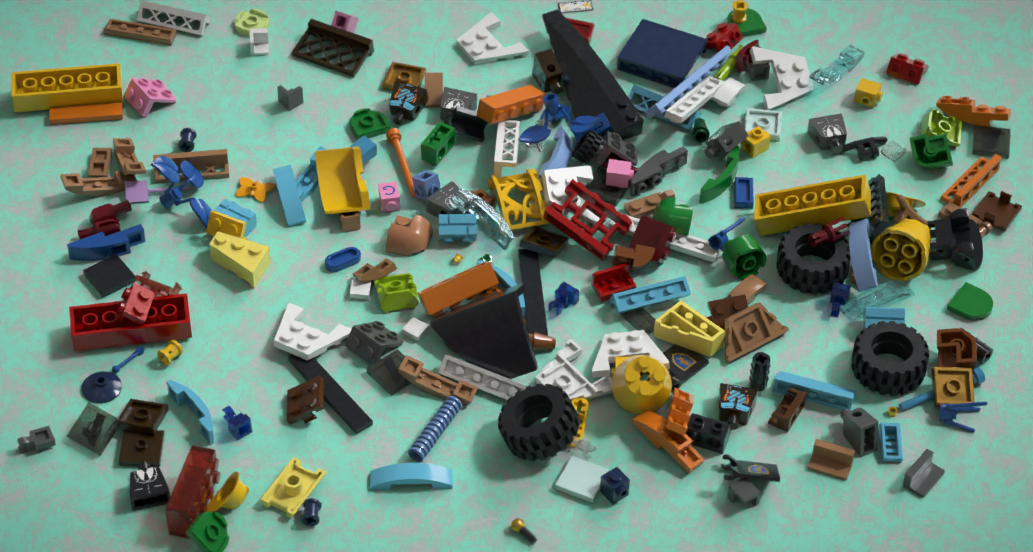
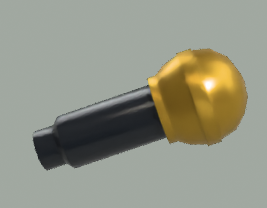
(518, 526)

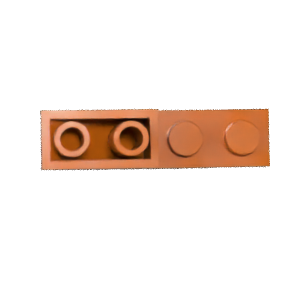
(965, 111)
(675, 444)

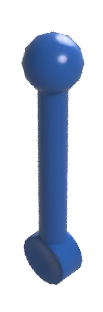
(139, 351)

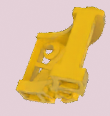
(532, 184)

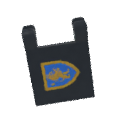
(683, 364)
(750, 470)

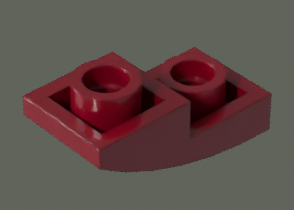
(744, 57)

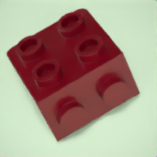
(655, 235)

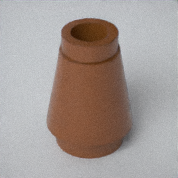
(541, 341)

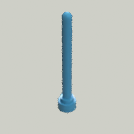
(978, 377)

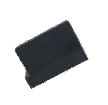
(467, 123)

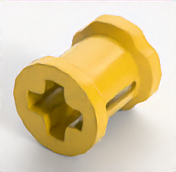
(739, 14)
(165, 352)

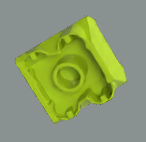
(936, 124)
(396, 292)

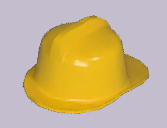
(893, 205)
(230, 495)

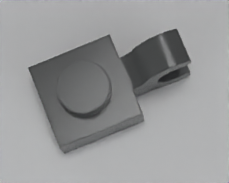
(38, 438)

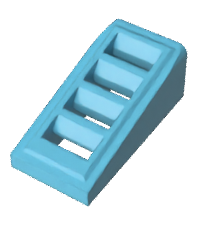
(890, 428)

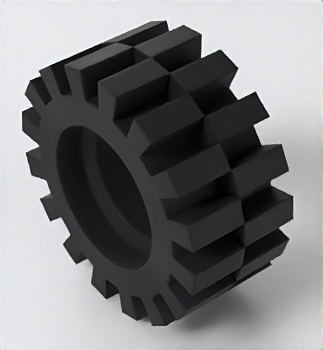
(587, 146)

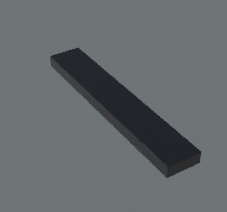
(533, 293)
(333, 394)

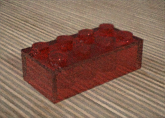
(192, 490)

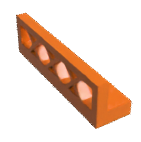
(973, 185)

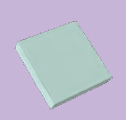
(767, 120)
(581, 479)

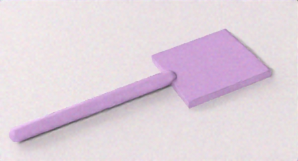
(138, 191)

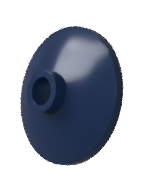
(101, 387)

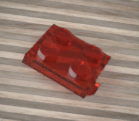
(156, 287)

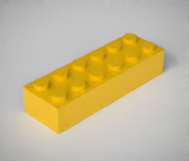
(66, 87)
(812, 204)

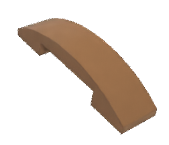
(126, 157)
(96, 186)
(434, 383)

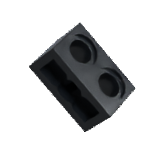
(708, 433)

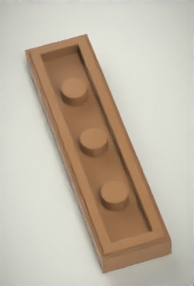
(140, 32)

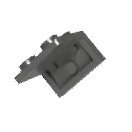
(613, 143)
(371, 339)

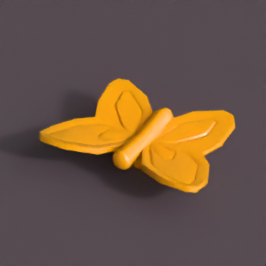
(252, 188)

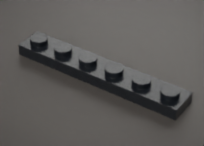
(879, 211)

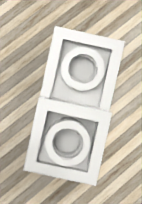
(727, 92)

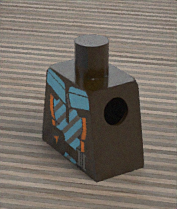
(547, 72)
(407, 101)
(736, 404)

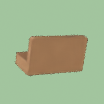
(831, 459)

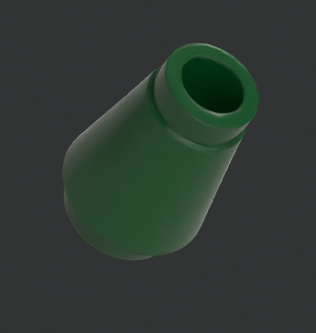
(700, 131)

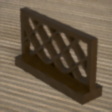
(339, 38)

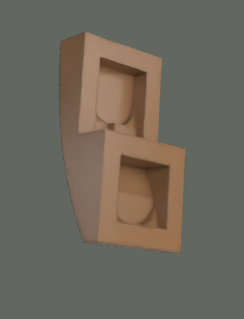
(434, 87)
(100, 162)
(370, 273)
(750, 287)

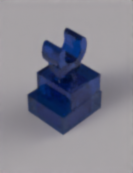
(839, 296)
(564, 297)
(239, 424)

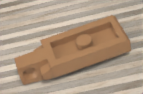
(646, 205)

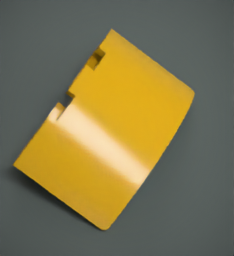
(341, 181)

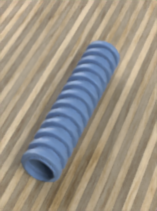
(435, 428)

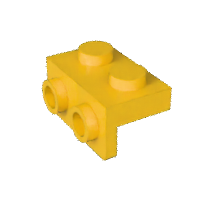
(225, 224)

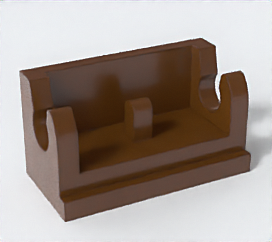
(788, 410)

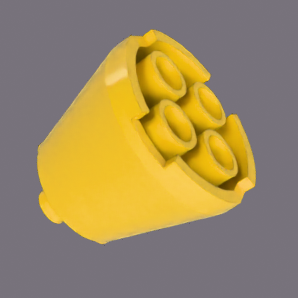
(902, 250)
(636, 395)

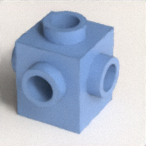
(425, 184)

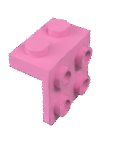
(144, 92)

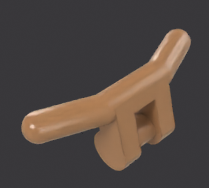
(906, 210)

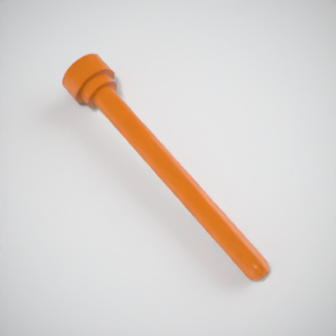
(394, 137)

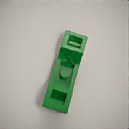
(715, 188)

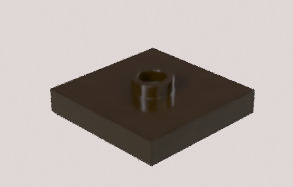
(544, 242)
(142, 416)
(141, 447)

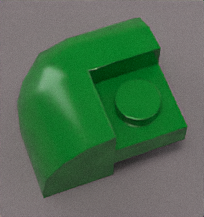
(931, 151)
(674, 215)

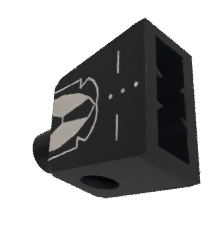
(148, 487)

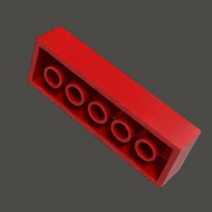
(97, 324)

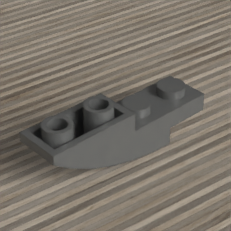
(654, 168)

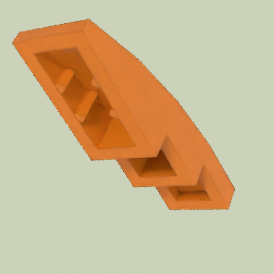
(679, 411)

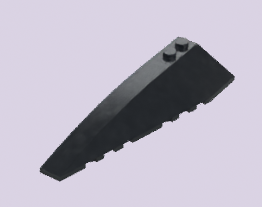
(588, 80)

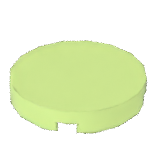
(251, 19)

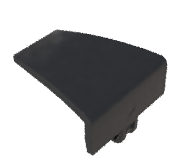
(490, 333)

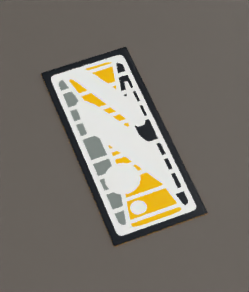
(575, 6)

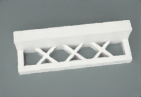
(175, 12)
(502, 143)

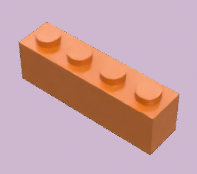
(510, 104)
(457, 288)

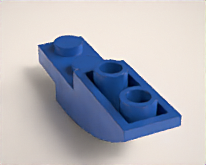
(102, 247)

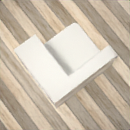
(259, 41)

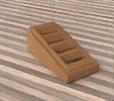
(349, 221)

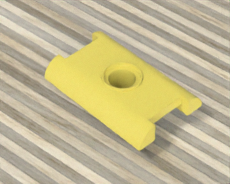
(292, 487)

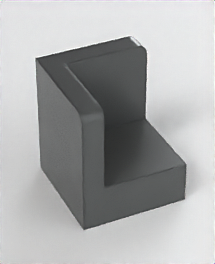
(758, 71)
(291, 98)
(744, 490)

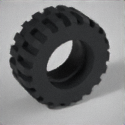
(808, 275)
(887, 376)
(545, 438)

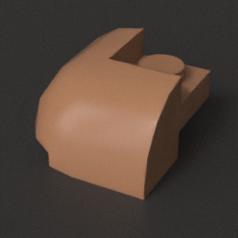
(408, 235)

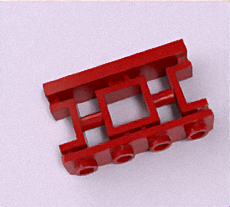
(578, 230)

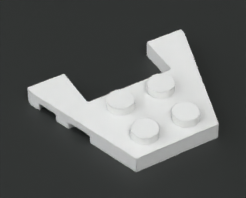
(481, 45)
(790, 76)
(554, 186)
(302, 339)
(625, 345)
(569, 379)

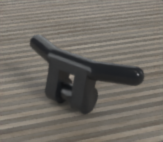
(860, 146)

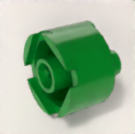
(743, 256)

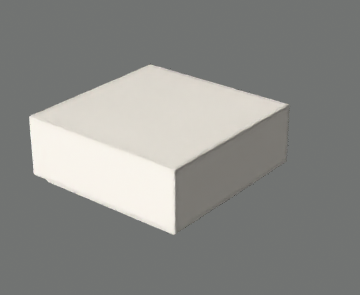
(360, 289)
(415, 329)

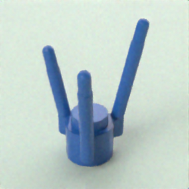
(718, 240)
(949, 412)

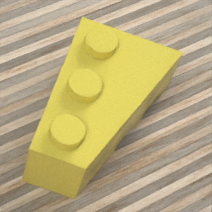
(240, 256)
(689, 330)

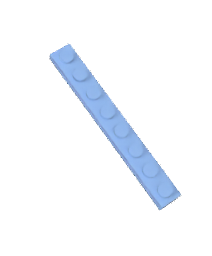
(685, 86)

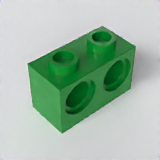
(438, 143)

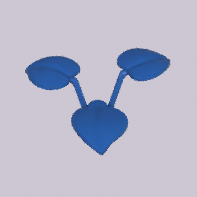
(556, 111)
(173, 195)

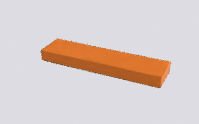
(85, 113)

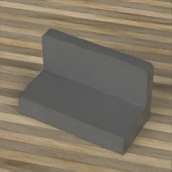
(923, 474)

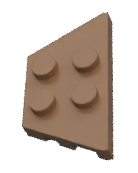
(750, 330)

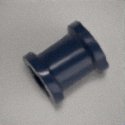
(187, 140)
(310, 515)

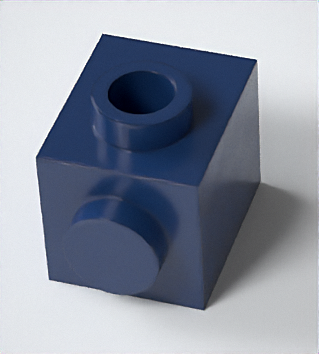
(614, 485)

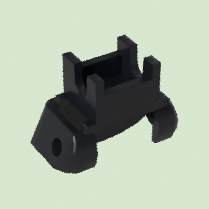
(957, 240)

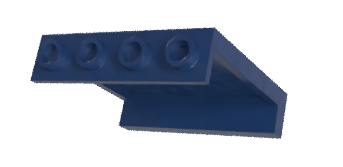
(660, 53)

